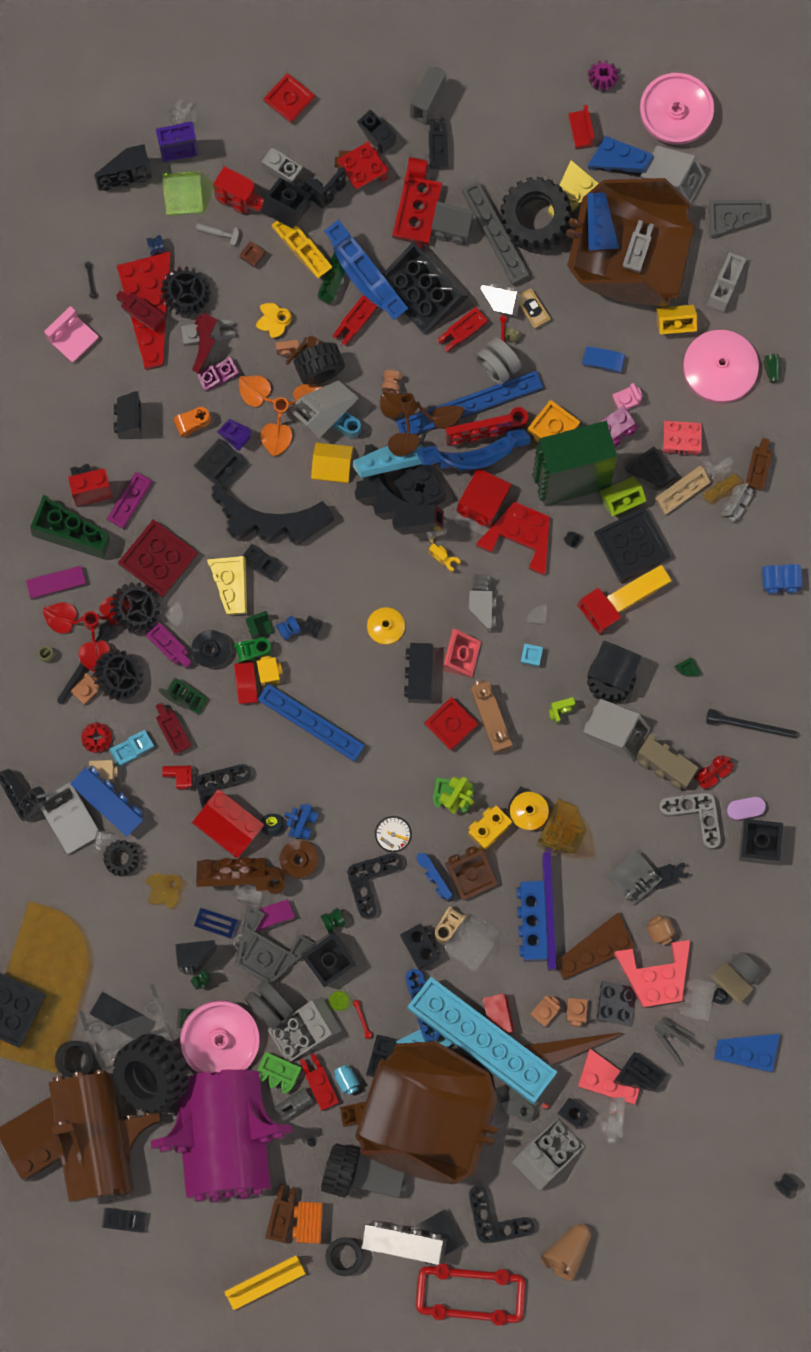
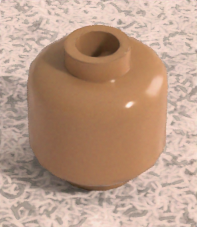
(660, 929)

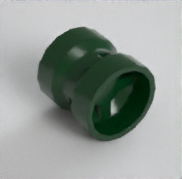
(328, 922)

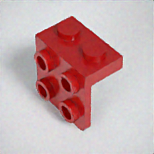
(363, 166)

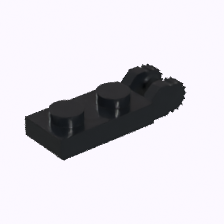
(438, 146)

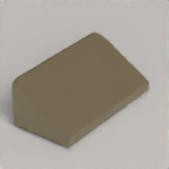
(732, 982)

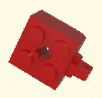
(236, 191)

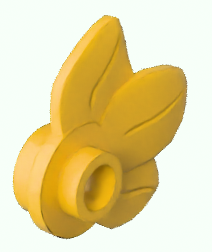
(271, 321)

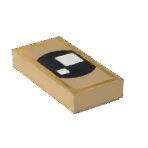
(533, 309)

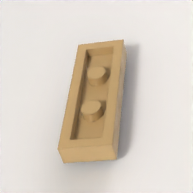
(682, 490)

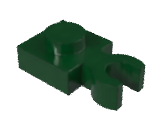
(202, 980)

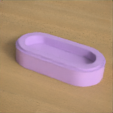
(745, 808)

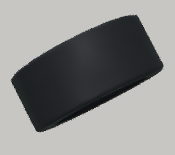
(89, 1055)
(329, 1253)

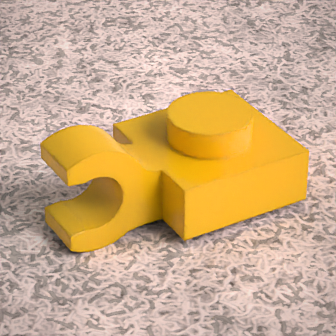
(440, 555)

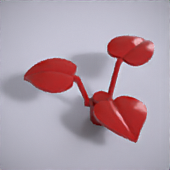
(62, 616)

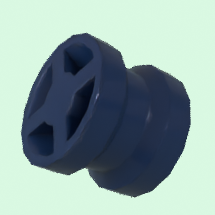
(155, 245)

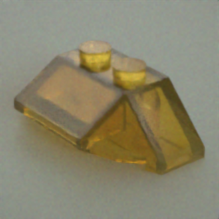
(563, 830)

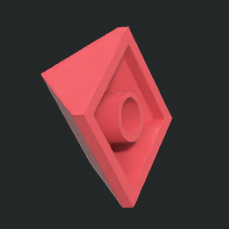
(461, 654)

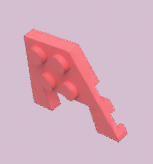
(658, 983)

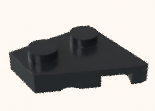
(652, 468)
(640, 1074)

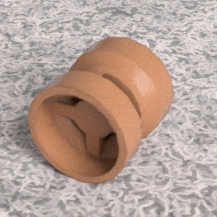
(391, 381)

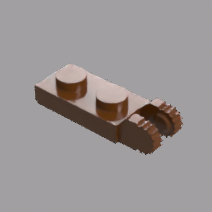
(281, 1216)

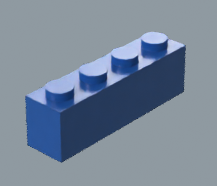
(107, 799)

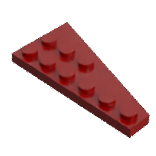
(145, 279)

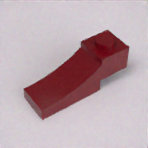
(205, 326)

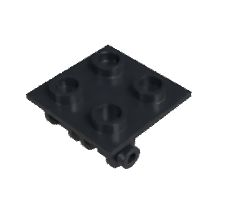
(616, 1004)

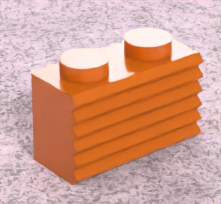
(309, 1222)

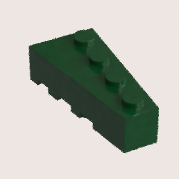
(67, 529)

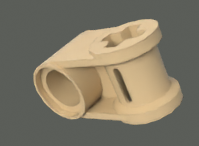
(450, 922)

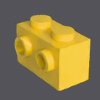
(676, 319)
(489, 827)

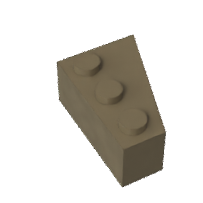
(666, 763)

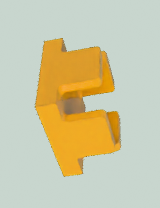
(552, 421)

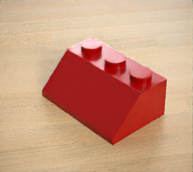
(227, 823)

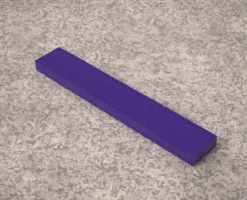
(547, 878)

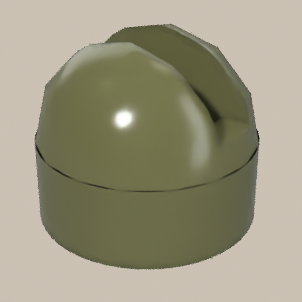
(512, 335)
(44, 652)

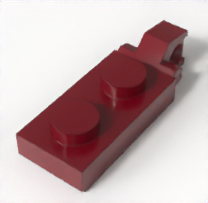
(140, 310)
(172, 730)

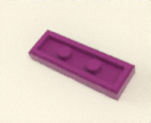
(129, 500)
(55, 582)

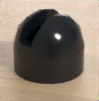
(572, 539)
(720, 996)

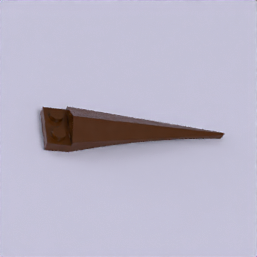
(555, 1051)

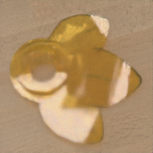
(161, 891)

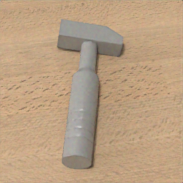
(219, 232)

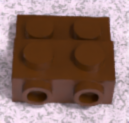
(470, 872)

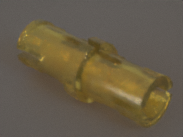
(721, 488)

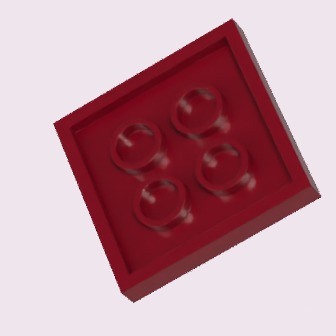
(157, 558)

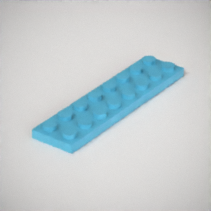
(482, 1040)

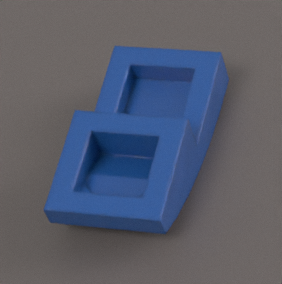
(603, 358)

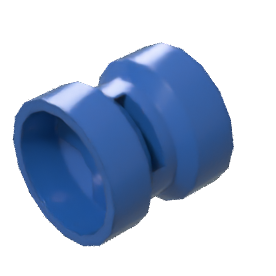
(284, 630)

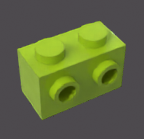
(622, 496)

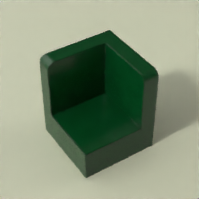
(259, 625)

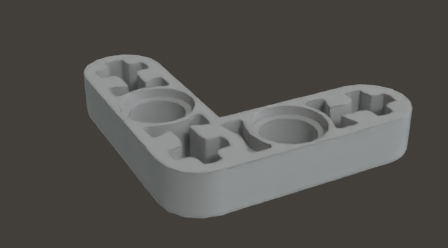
(702, 813)

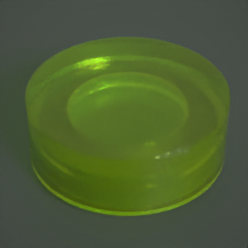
(338, 1001)

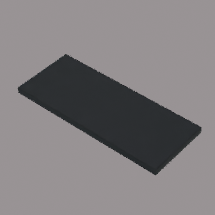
(112, 1010)

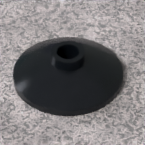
(206, 640)

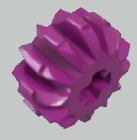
(604, 81)

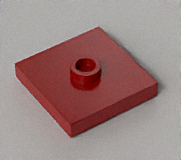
(289, 98)
(451, 724)

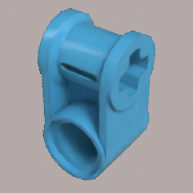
(344, 423)

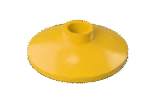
(389, 634)
(527, 820)

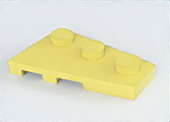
(576, 185)

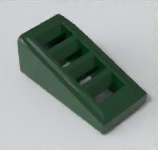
(183, 686)

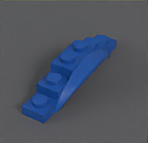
(363, 271)
(477, 458)

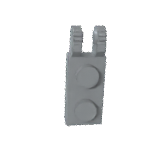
(637, 249)
(191, 335)

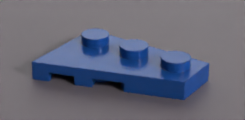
(618, 155)
(600, 224)
(750, 1052)

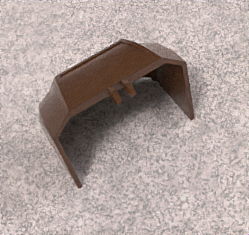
(666, 258)
(428, 1113)

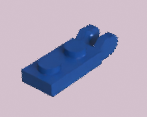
(433, 875)

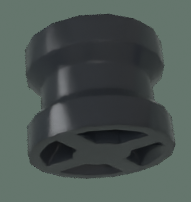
(312, 627)
(786, 1185)

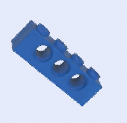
(534, 890)

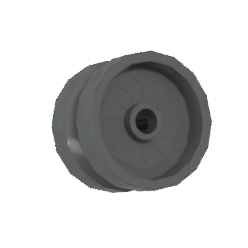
(265, 1007)

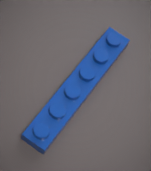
(311, 723)

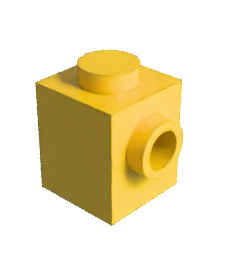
(269, 671)

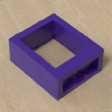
(185, 144)

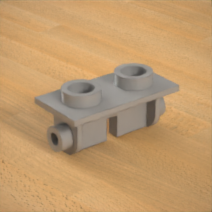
(732, 508)

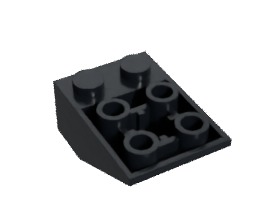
(124, 169)

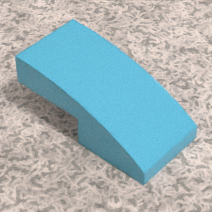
(132, 748)

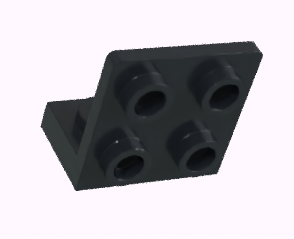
(325, 194)

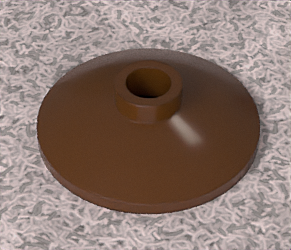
(296, 849)

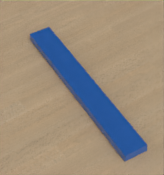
(478, 401)

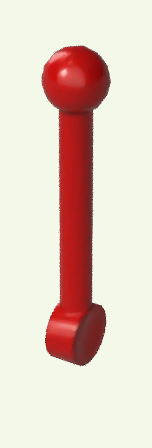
(503, 319)
(356, 1003)

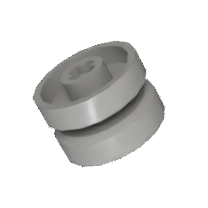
(498, 360)

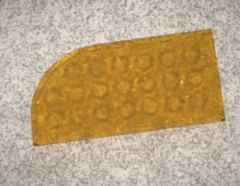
(55, 961)

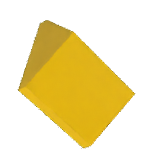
(331, 462)

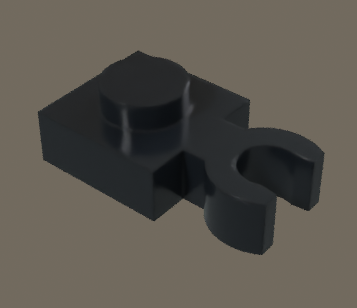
(669, 875)

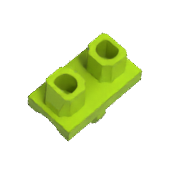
(460, 795)

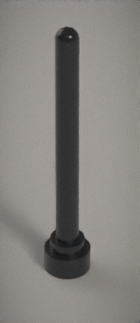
(104, 632)
(715, 717)

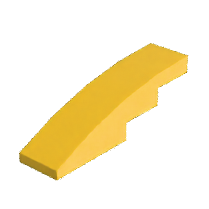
(303, 249)
(639, 589)

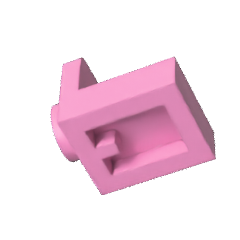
(628, 397)

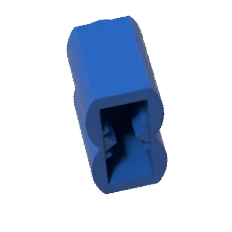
(781, 578)

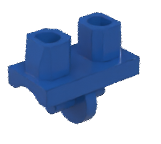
(298, 829)

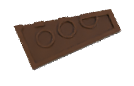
(596, 948)

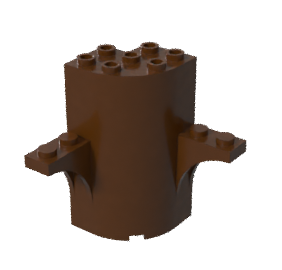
(93, 1137)

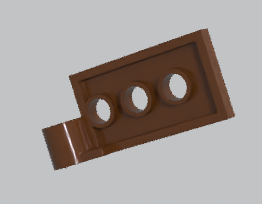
(240, 872)

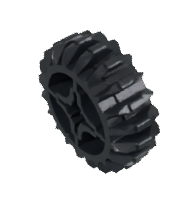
(176, 303)
(129, 602)
(109, 680)

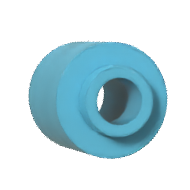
(347, 1080)

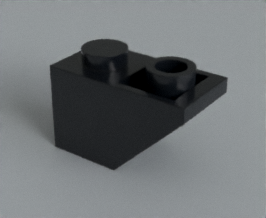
(377, 131)

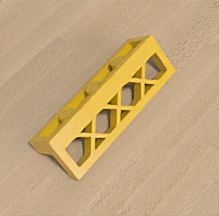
(264, 1282)

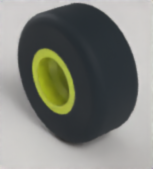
(272, 829)

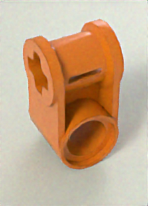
(190, 422)

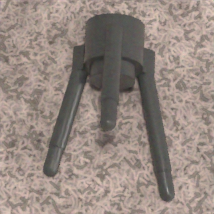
(666, 1028)

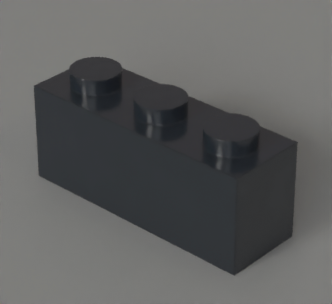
(419, 673)

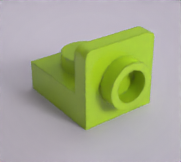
(563, 706)

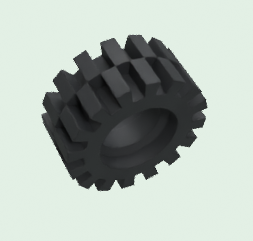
(124, 869)

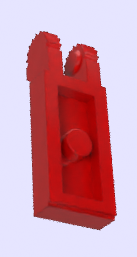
(356, 319)
(463, 328)
(320, 1084)

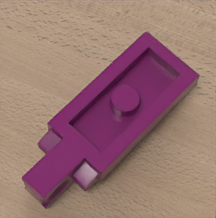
(168, 645)

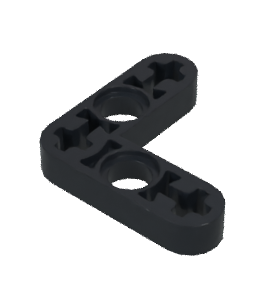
(211, 789)
(24, 805)
(362, 881)
(495, 1227)

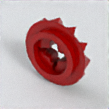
(103, 742)

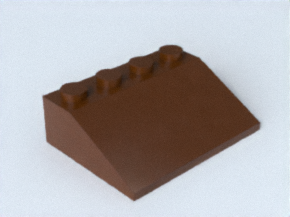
(30, 1140)

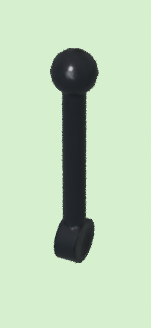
(88, 266)

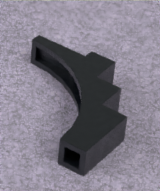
(406, 517)
(269, 526)

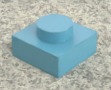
(531, 655)

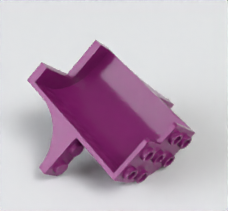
(223, 1136)

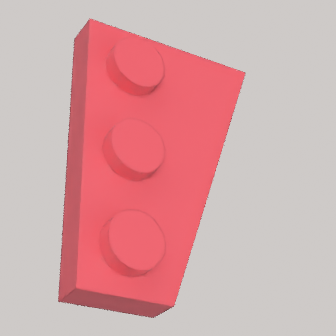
(599, 1078)

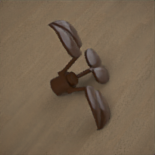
(394, 404)

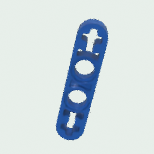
(421, 982)

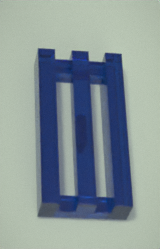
(231, 928)

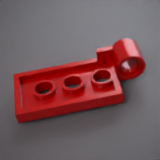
(410, 195)
(485, 428)

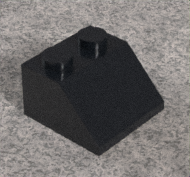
(128, 416)
(194, 955)

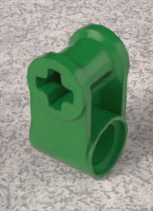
(251, 650)

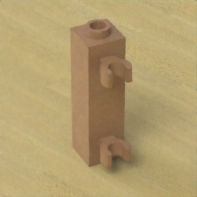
(491, 717)

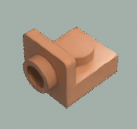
(287, 348)
(85, 689)
(546, 1010)
(576, 1012)

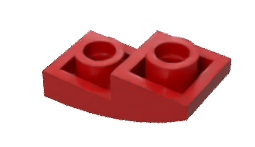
(245, 682)

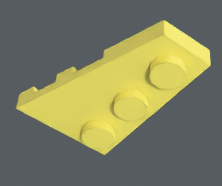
(231, 582)

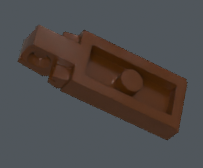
(759, 466)

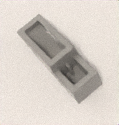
(726, 282)

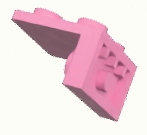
(70, 335)

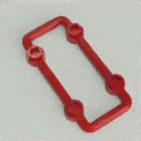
(501, 1277)

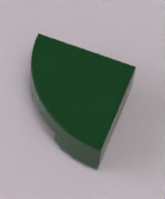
(687, 668)

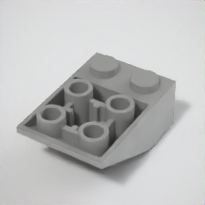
(323, 407)
(69, 818)
(305, 1029)
(548, 1154)

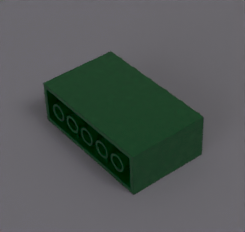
(574, 463)

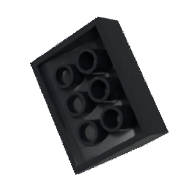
(424, 286)

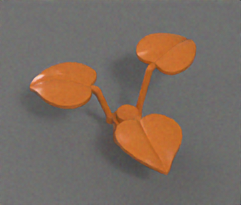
(253, 392)

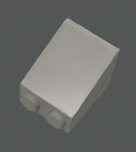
(678, 168)
(617, 729)

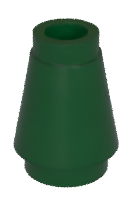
(773, 367)

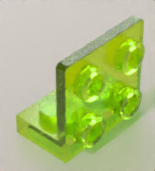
(182, 193)

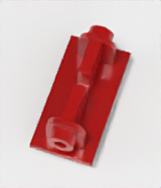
(720, 766)

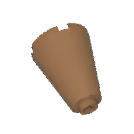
(567, 1252)

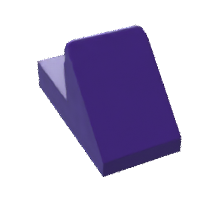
(235, 434)

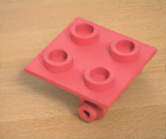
(682, 437)

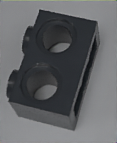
(416, 948)

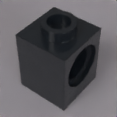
(564, 1113)

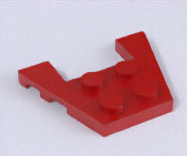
(523, 527)

